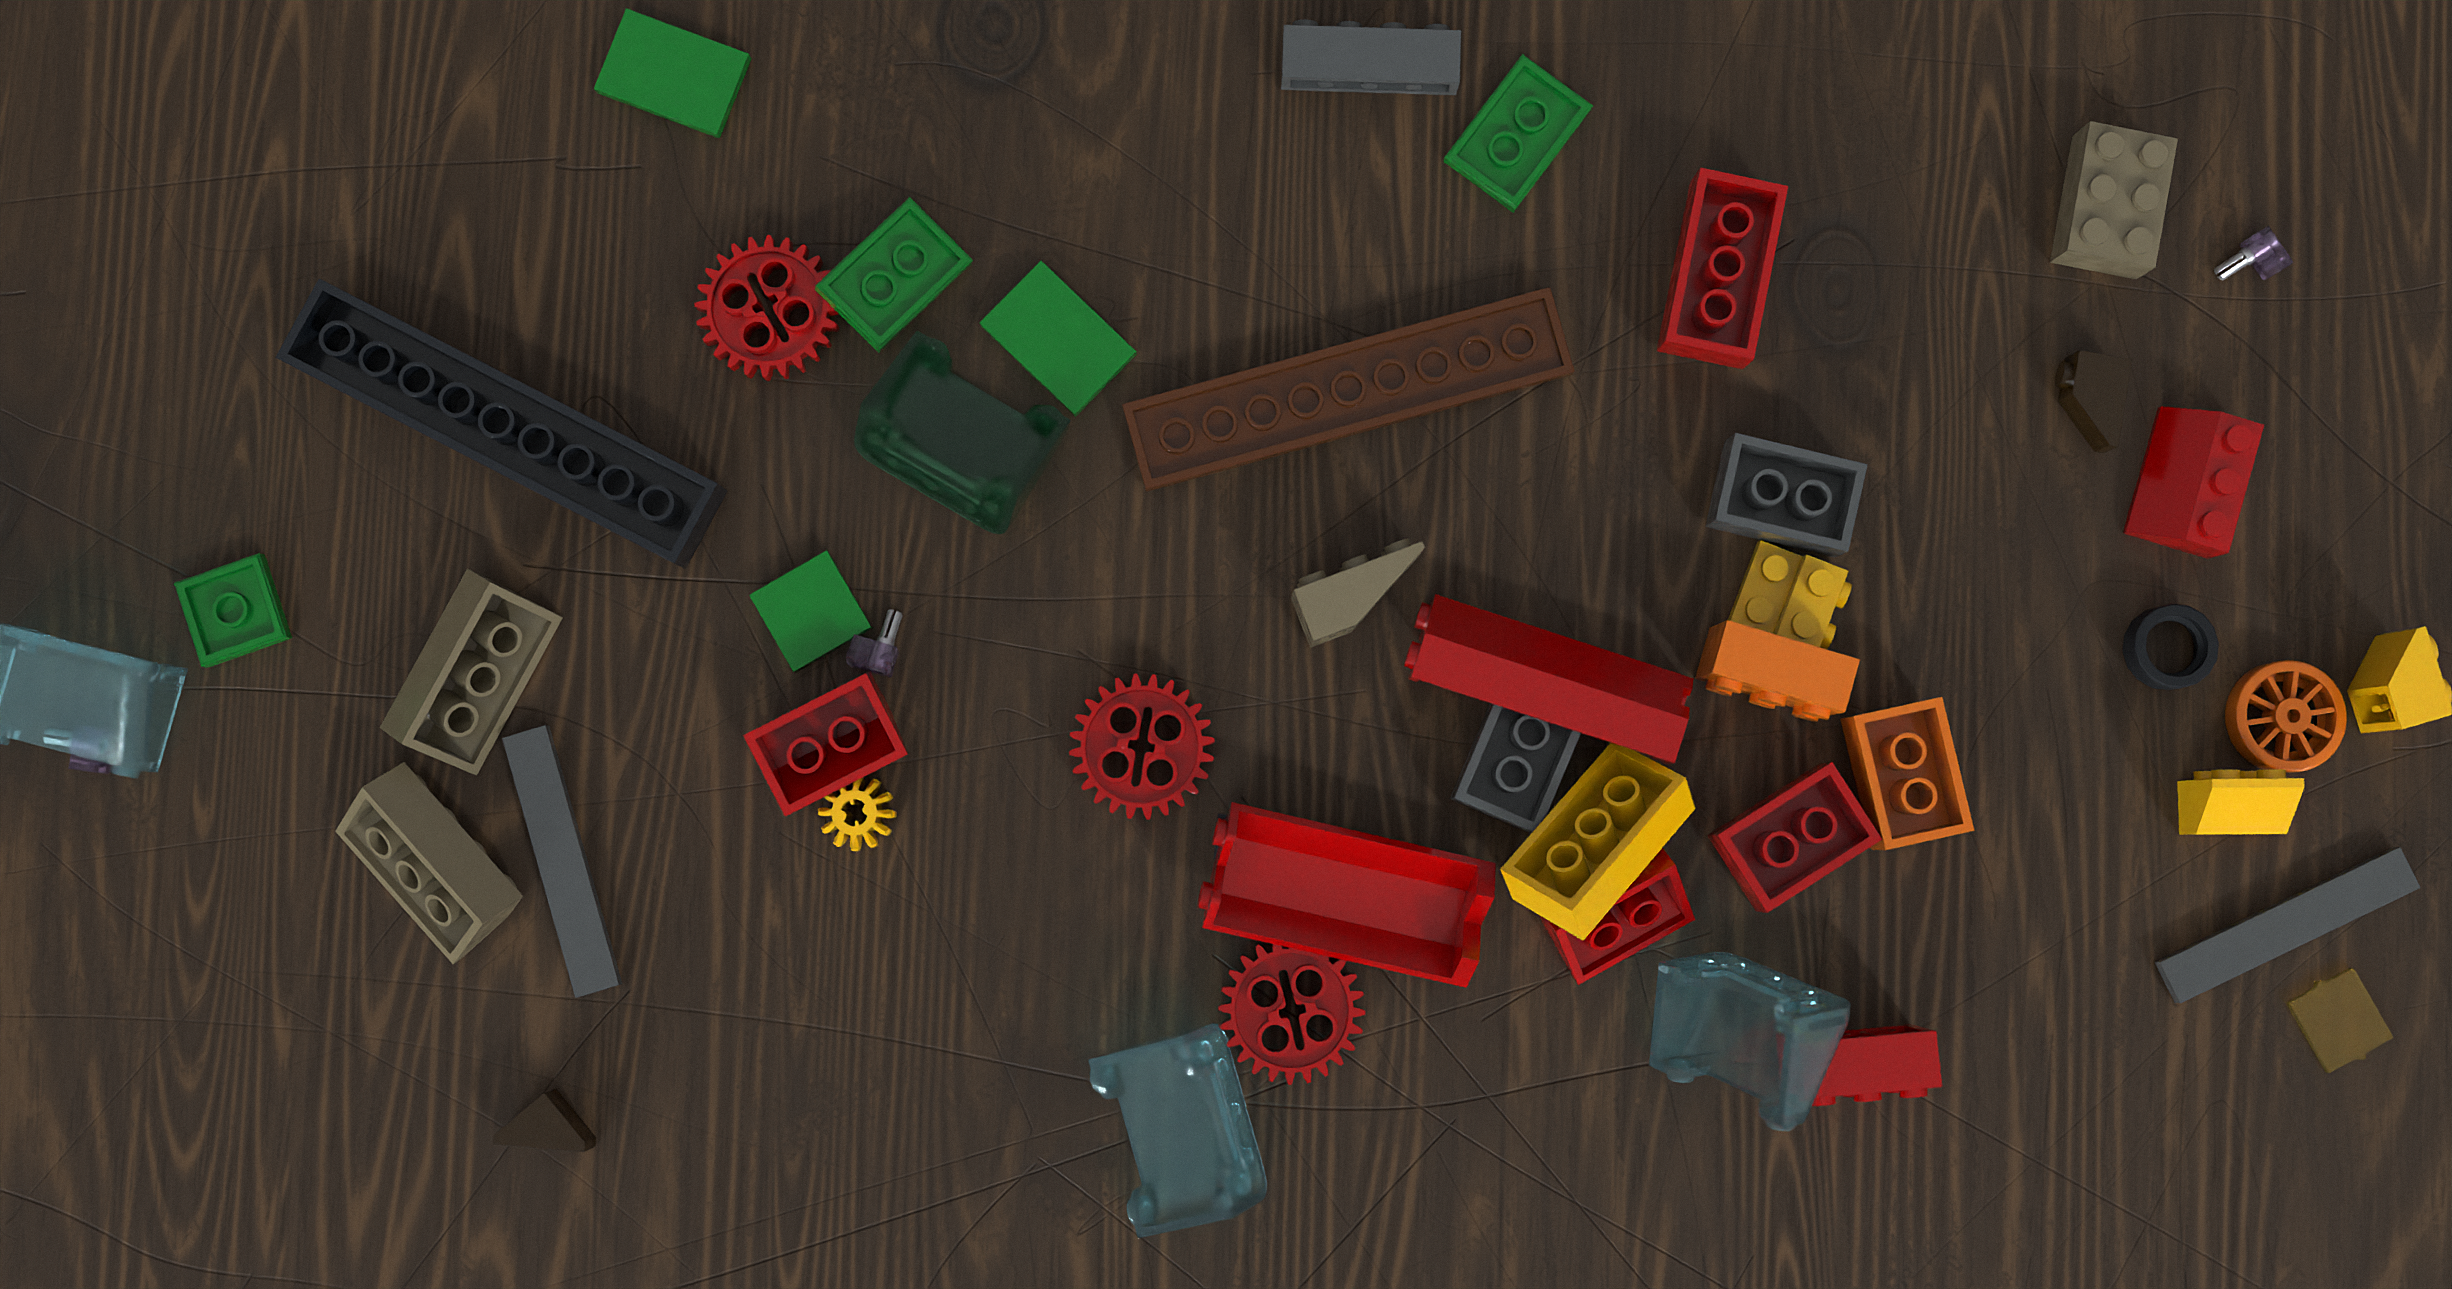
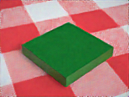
(233, 610)
(810, 611)

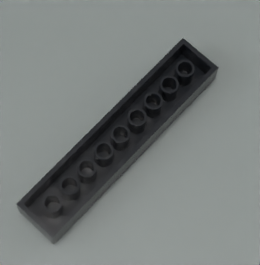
(502, 423)

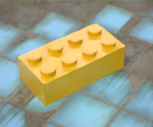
(1598, 839)

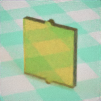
(2339, 1020)

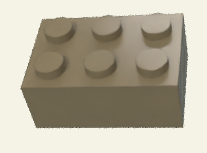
(2114, 200)

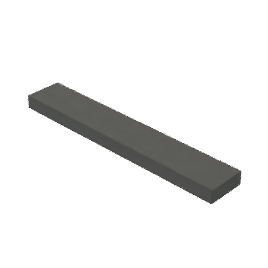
(562, 861)
(2287, 924)

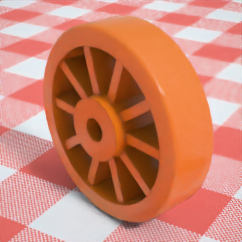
(2287, 716)

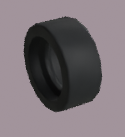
(2204, 640)

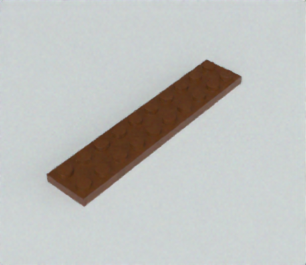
(1348, 389)

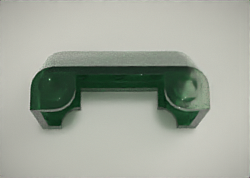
(955, 437)

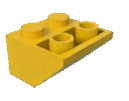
(2399, 683)
(2238, 802)

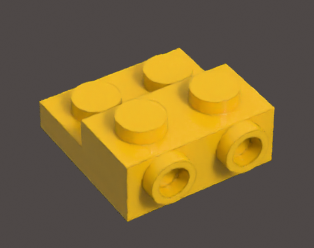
(1791, 595)

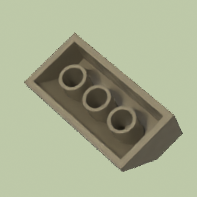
(471, 673)
(428, 861)

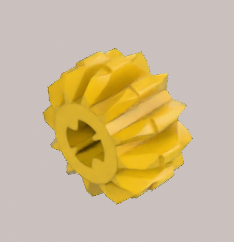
(842, 817)

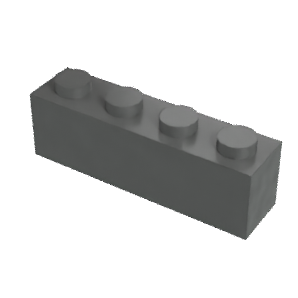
(1371, 58)

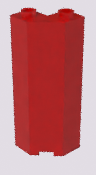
(1550, 677)
(1347, 894)

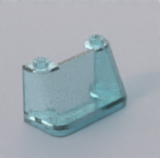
(86, 700)
(1747, 1030)
(1184, 1129)

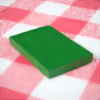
(672, 73)
(1517, 133)
(893, 274)
(1058, 338)

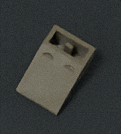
(1339, 602)

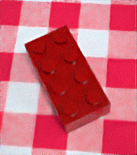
(1722, 268)

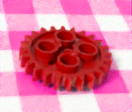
(735, 326)
(1182, 753)
(1251, 1019)

